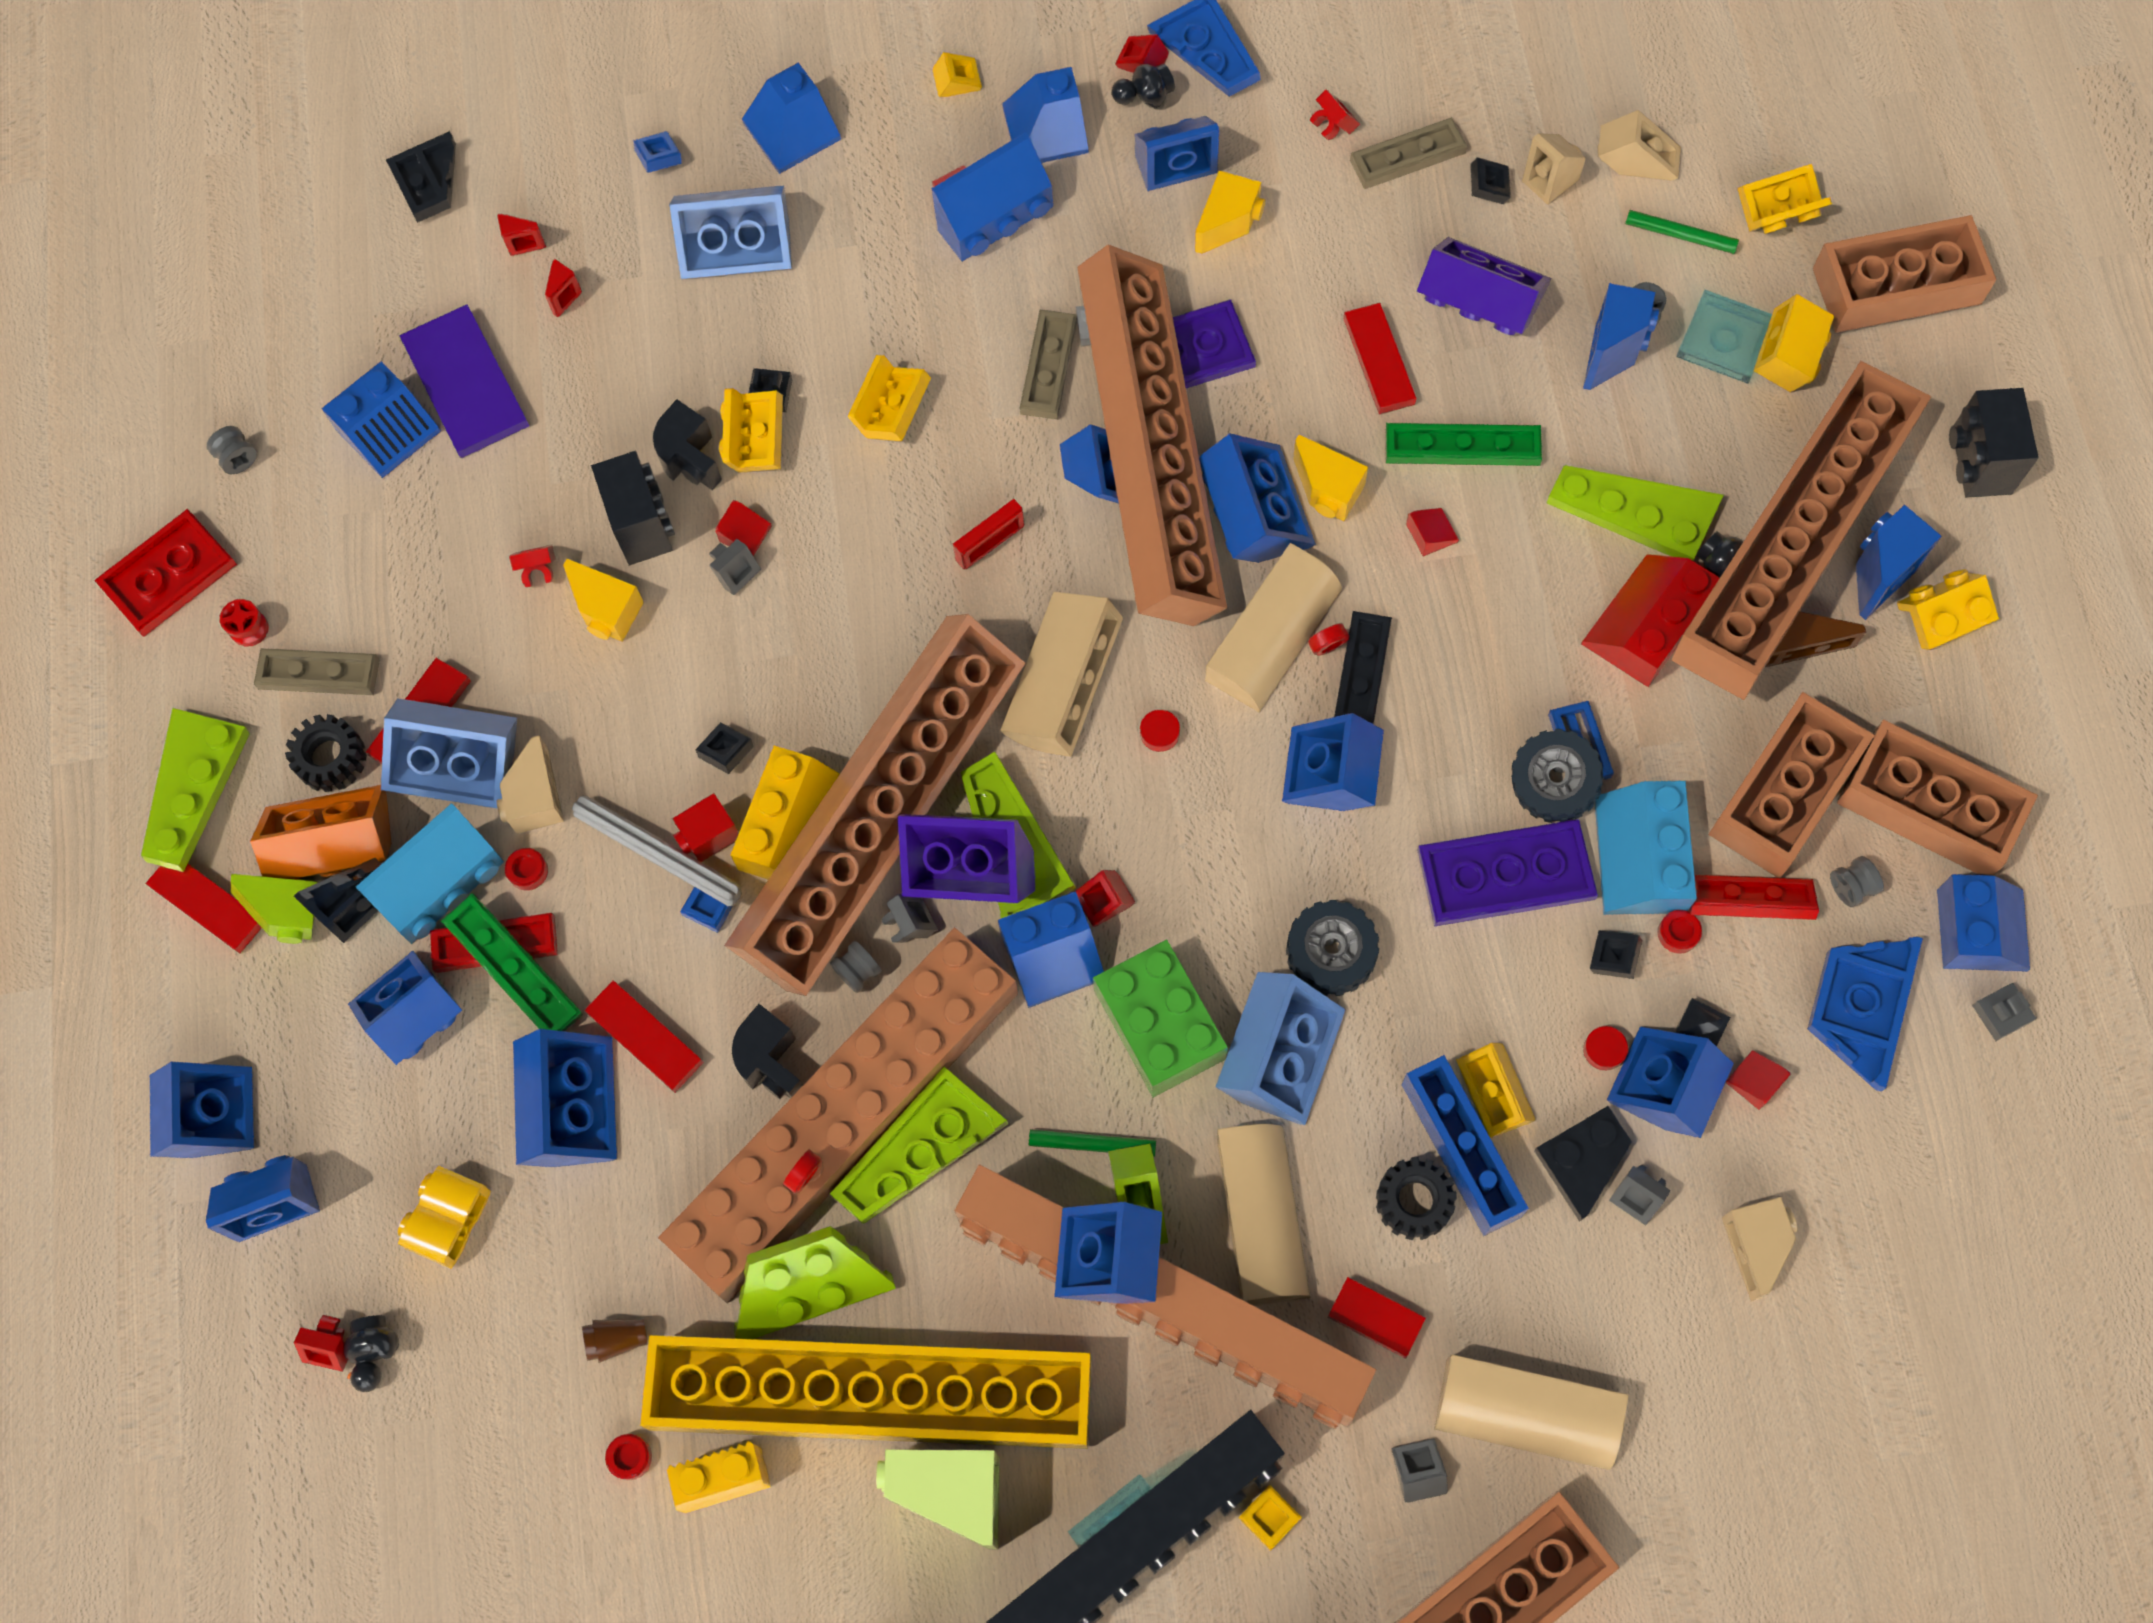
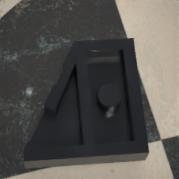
(426, 175)
(339, 902)
(1585, 1159)

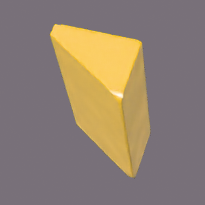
(1495, 1089)

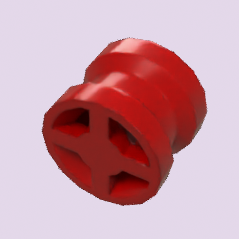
(235, 616)

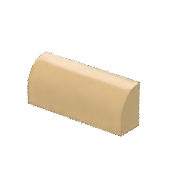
(1273, 628)
(1062, 673)
(1262, 1214)
(1531, 1412)

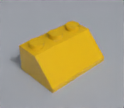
(780, 809)

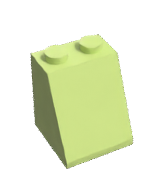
(947, 1488)

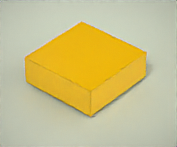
(1269, 1517)

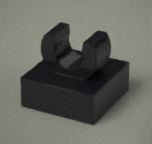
(772, 380)

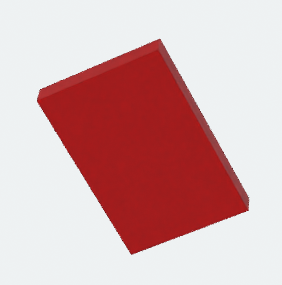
(165, 572)

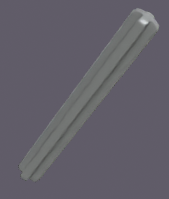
(657, 850)

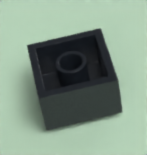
(1993, 442)
(634, 507)

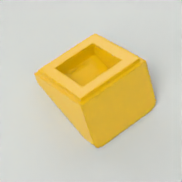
(956, 75)

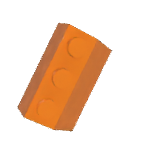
(323, 834)

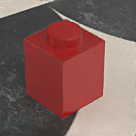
(705, 828)

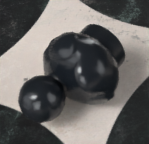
(1148, 82)
(1718, 552)
(367, 1343)

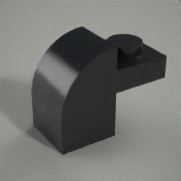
(679, 442)
(757, 1049)

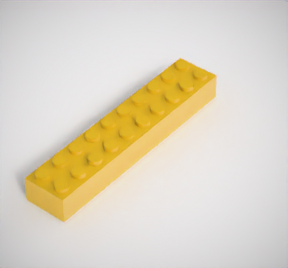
(867, 1392)

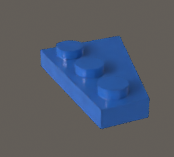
(1208, 44)

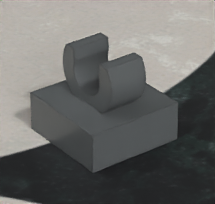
(733, 565)
(911, 917)
(2004, 1011)
(1640, 1194)

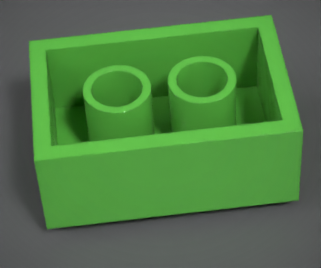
(1160, 1018)

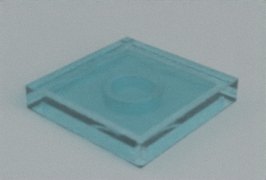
(1725, 336)
(1109, 1510)

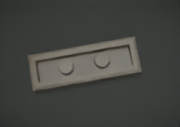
(1408, 153)
(1048, 364)
(316, 671)

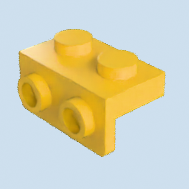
(1782, 197)
(888, 400)
(751, 430)
(1950, 608)

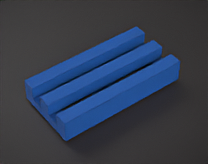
(1591, 727)

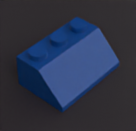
(992, 198)
(1254, 498)
(564, 1099)

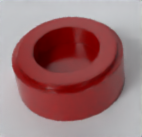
(1328, 639)
(1159, 730)
(526, 869)
(1679, 931)
(1605, 1048)
(803, 1171)
(628, 1457)

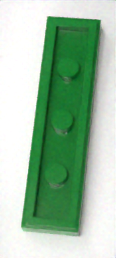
(1463, 444)
(511, 965)

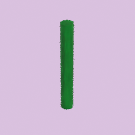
(1682, 231)
(1084, 1142)

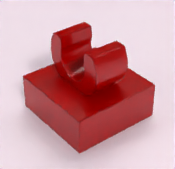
(1336, 113)
(533, 560)
(322, 1346)

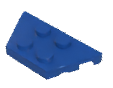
(1864, 1004)

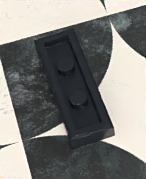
(1363, 665)

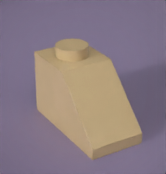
(1638, 148)
(1552, 166)
(530, 790)
(1761, 1242)

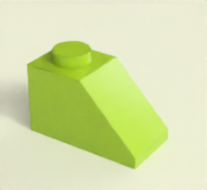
(274, 905)
(1137, 1180)

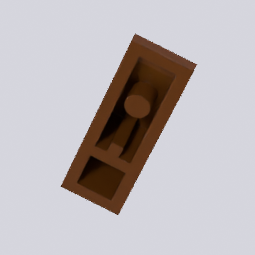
(1815, 636)

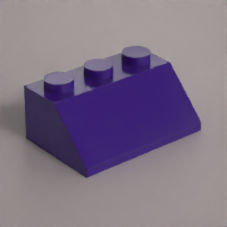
(1482, 286)
(965, 858)

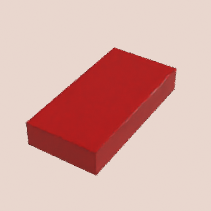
(988, 534)
(1376, 1317)

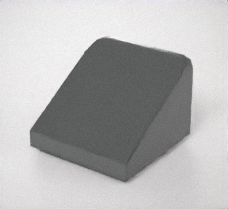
(1420, 1470)

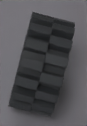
(314, 735)
(1434, 1180)

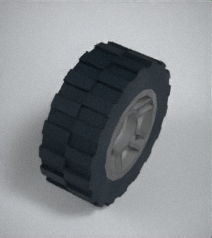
(1562, 753)
(1321, 927)

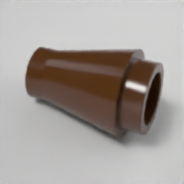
(612, 1337)

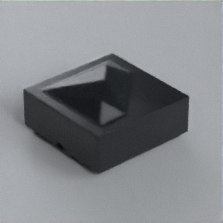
(1490, 180)
(724, 748)
(1616, 954)
(1702, 1022)

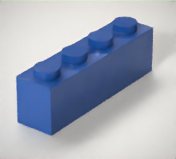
(1464, 1145)

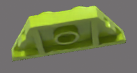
(804, 1281)

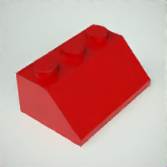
(1650, 615)

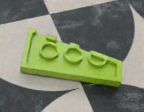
(1645, 511)
(189, 782)
(995, 796)
(922, 1141)

